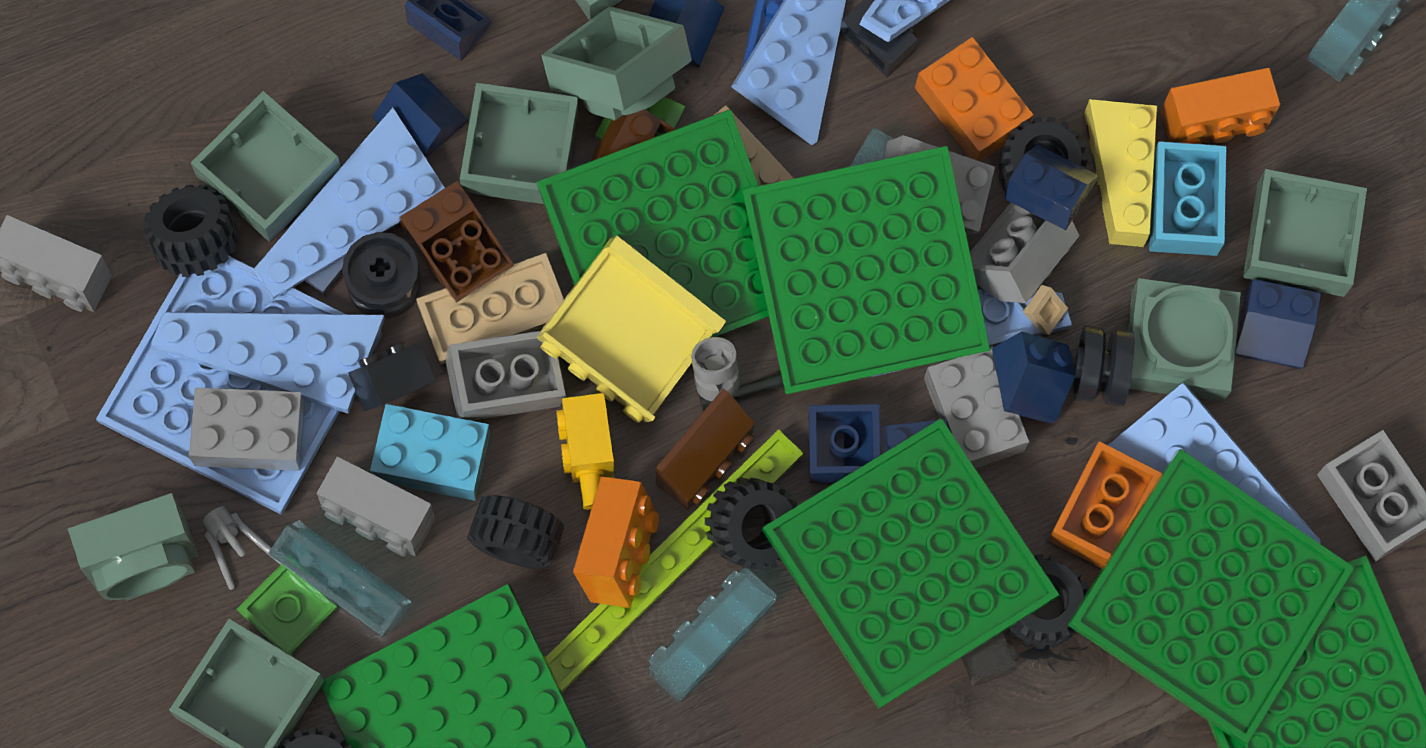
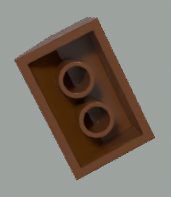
(705, 451)

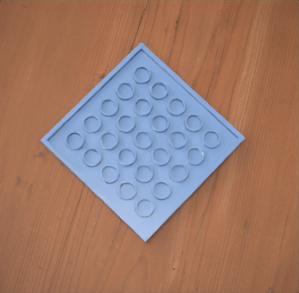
(157, 388)

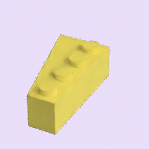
(1124, 160)

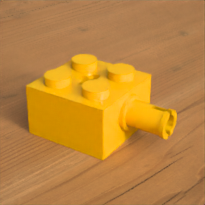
(588, 444)

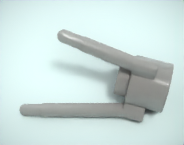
(223, 527)

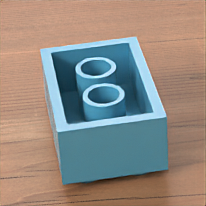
(1188, 199)
(430, 452)

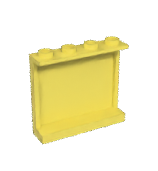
(628, 329)

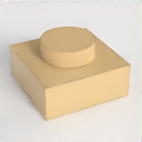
(1045, 309)

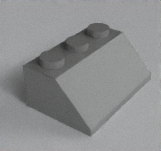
(1019, 254)

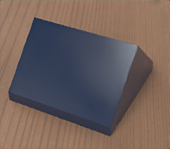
(699, 21)
(448, 23)
(424, 112)

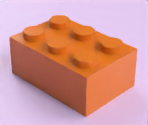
(972, 99)
(1220, 108)
(1103, 504)
(616, 542)

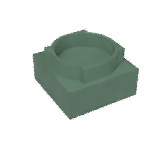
(618, 62)
(516, 141)
(266, 166)
(1305, 233)
(1183, 337)
(135, 549)
(246, 691)

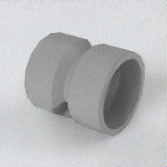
(715, 367)

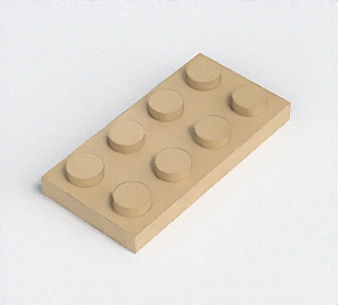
(505, 306)

